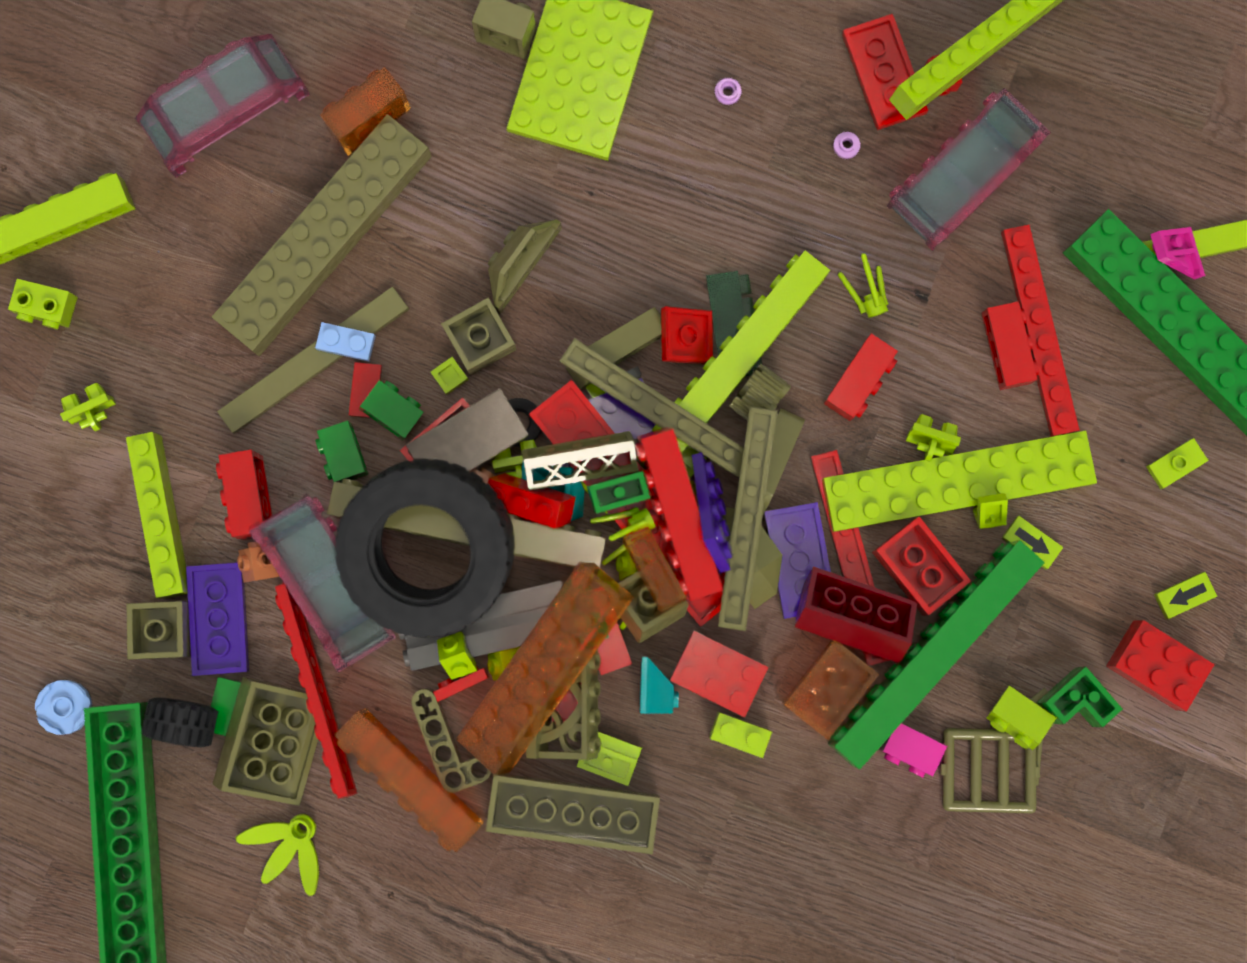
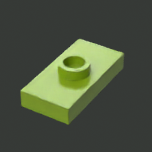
(1177, 463)

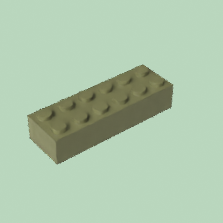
(573, 813)

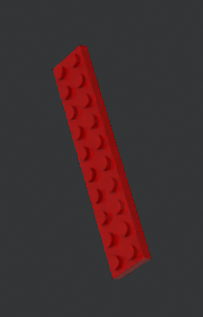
(572, 417)

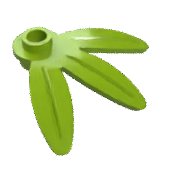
(294, 840)

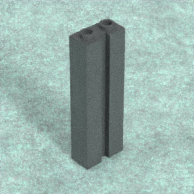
(499, 629)

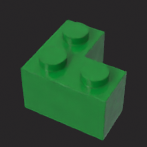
(1080, 693)

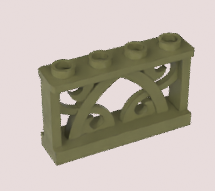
(585, 711)

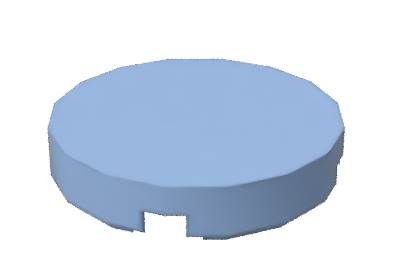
(62, 707)

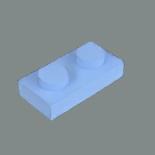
(345, 341)

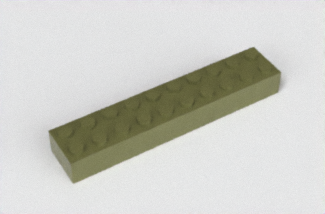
(322, 235)
(532, 540)

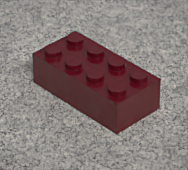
(856, 614)

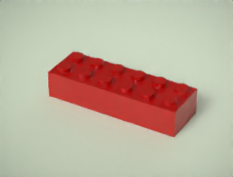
(679, 513)

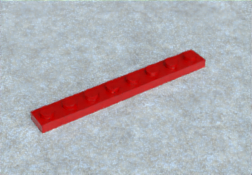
(1046, 351)
(318, 699)

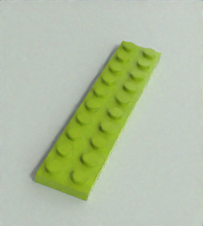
(958, 480)

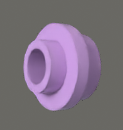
(728, 83)
(843, 152)

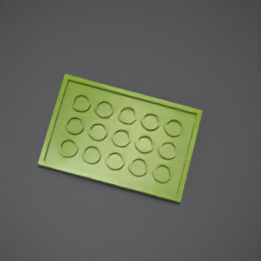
(580, 74)

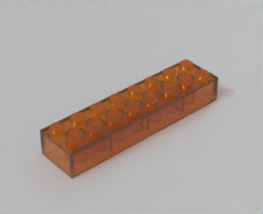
(544, 667)

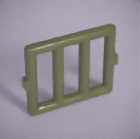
(975, 803)

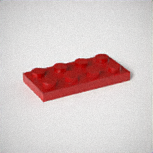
(880, 66)

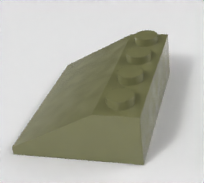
(267, 743)

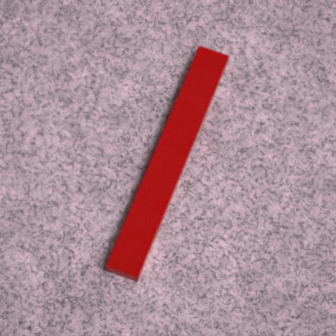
(847, 542)

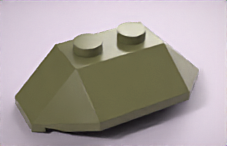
(518, 259)
(766, 567)

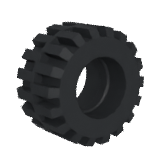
(179, 722)

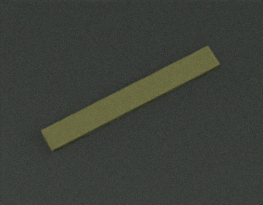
(307, 364)
(653, 406)
(748, 518)

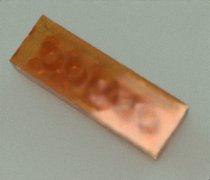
(409, 779)

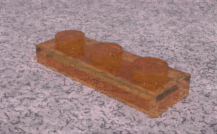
(654, 569)

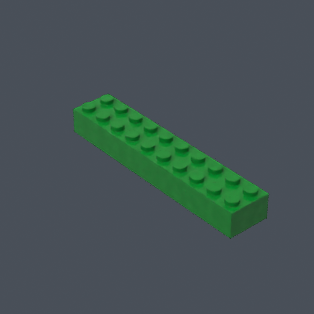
(1165, 312)
(935, 653)
(124, 835)

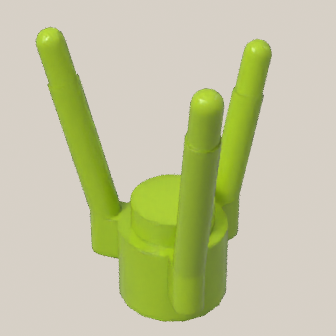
(874, 303)
(638, 521)

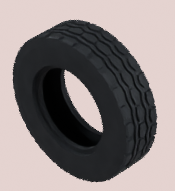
(386, 596)

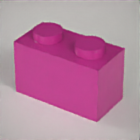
(914, 749)

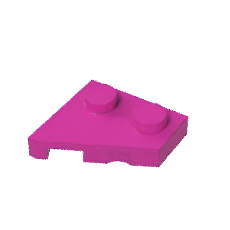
(1179, 251)

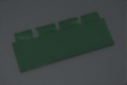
(728, 306)

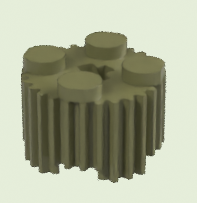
(761, 391)

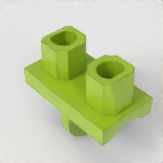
(98, 401)
(932, 440)
(505, 462)

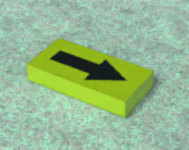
(1034, 539)
(1185, 595)

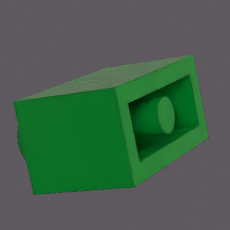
(391, 409)
(341, 452)
(618, 492)

